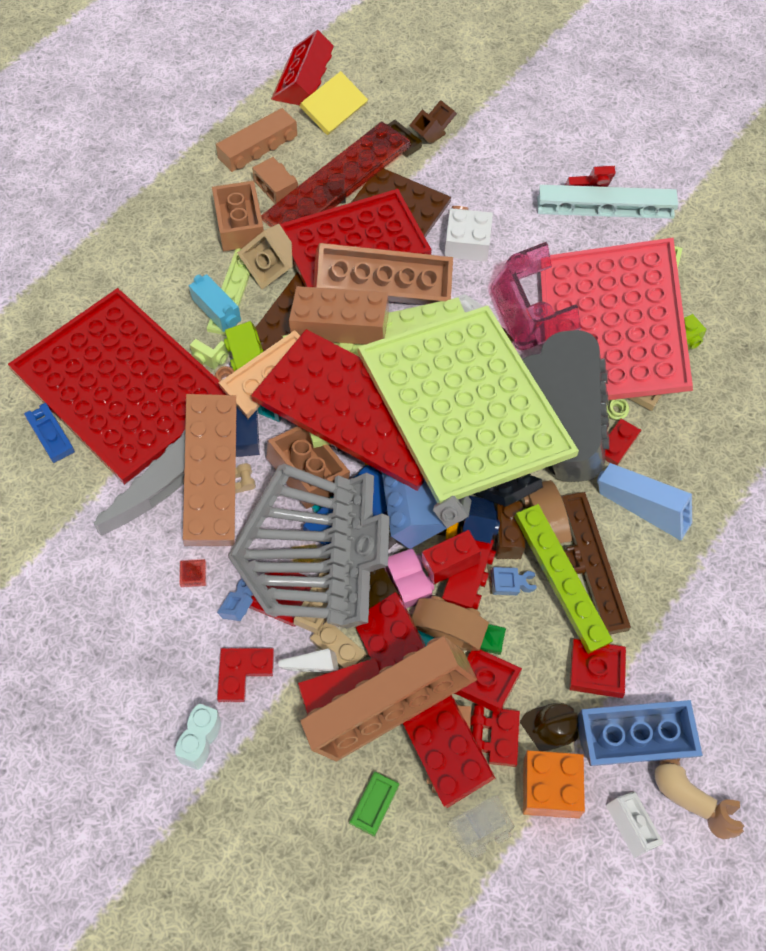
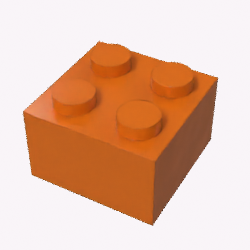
(553, 784)

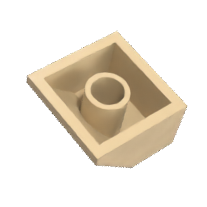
(268, 255)

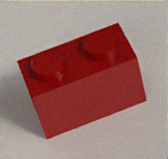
(451, 557)

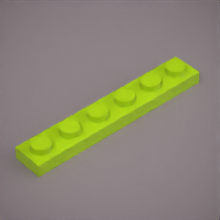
(563, 579)

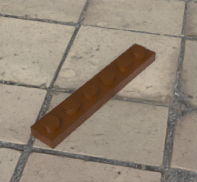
(597, 567)

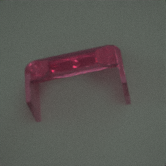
(529, 323)

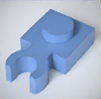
(508, 582)
(236, 603)

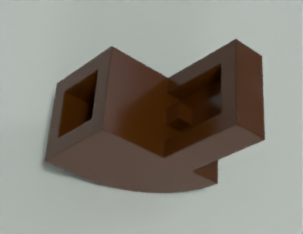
(432, 125)

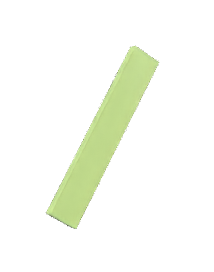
(233, 286)

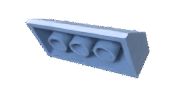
(411, 512)
(639, 733)

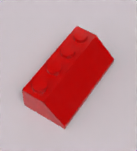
(304, 69)

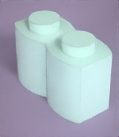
(195, 742)

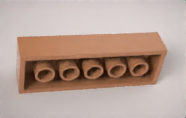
(404, 275)
(209, 470)
(388, 699)

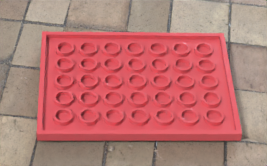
(632, 308)

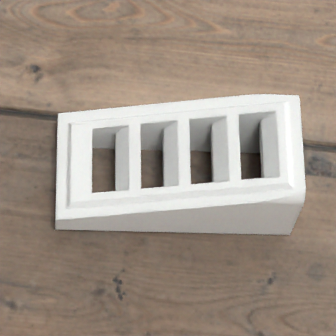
(319, 661)

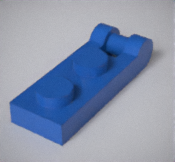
(49, 433)

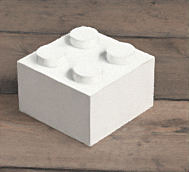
(468, 234)

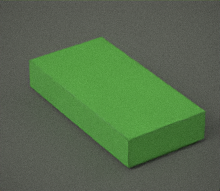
(374, 804)

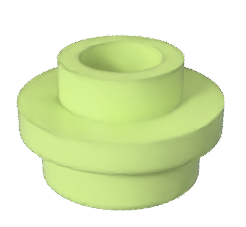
(622, 405)

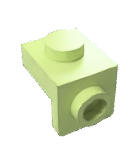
(207, 355)

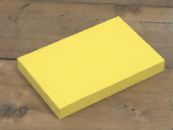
(333, 103)

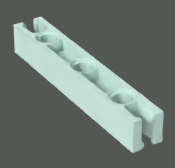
(607, 201)

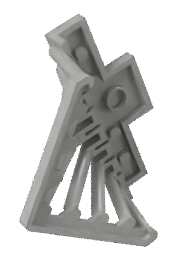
(355, 549)

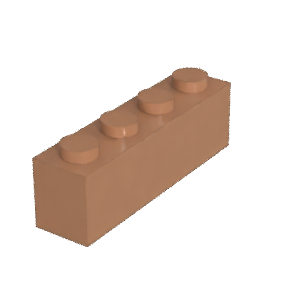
(256, 140)

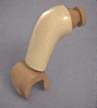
(676, 786)

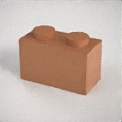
(274, 179)

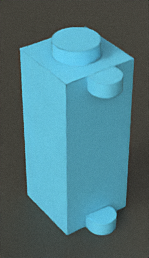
(214, 302)

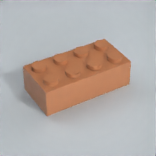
(340, 314)

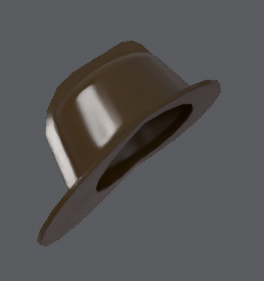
(551, 726)

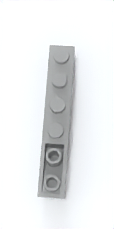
(148, 490)

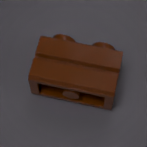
(509, 539)

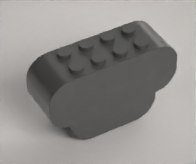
(576, 388)

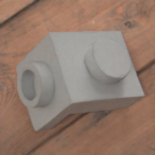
(453, 510)

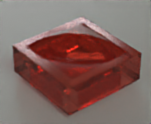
(193, 573)

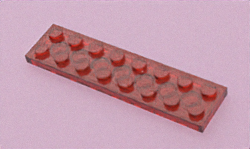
(340, 175)

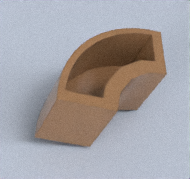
(553, 509)
(456, 623)

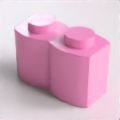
(408, 577)

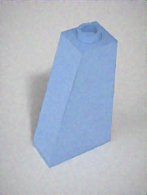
(648, 498)

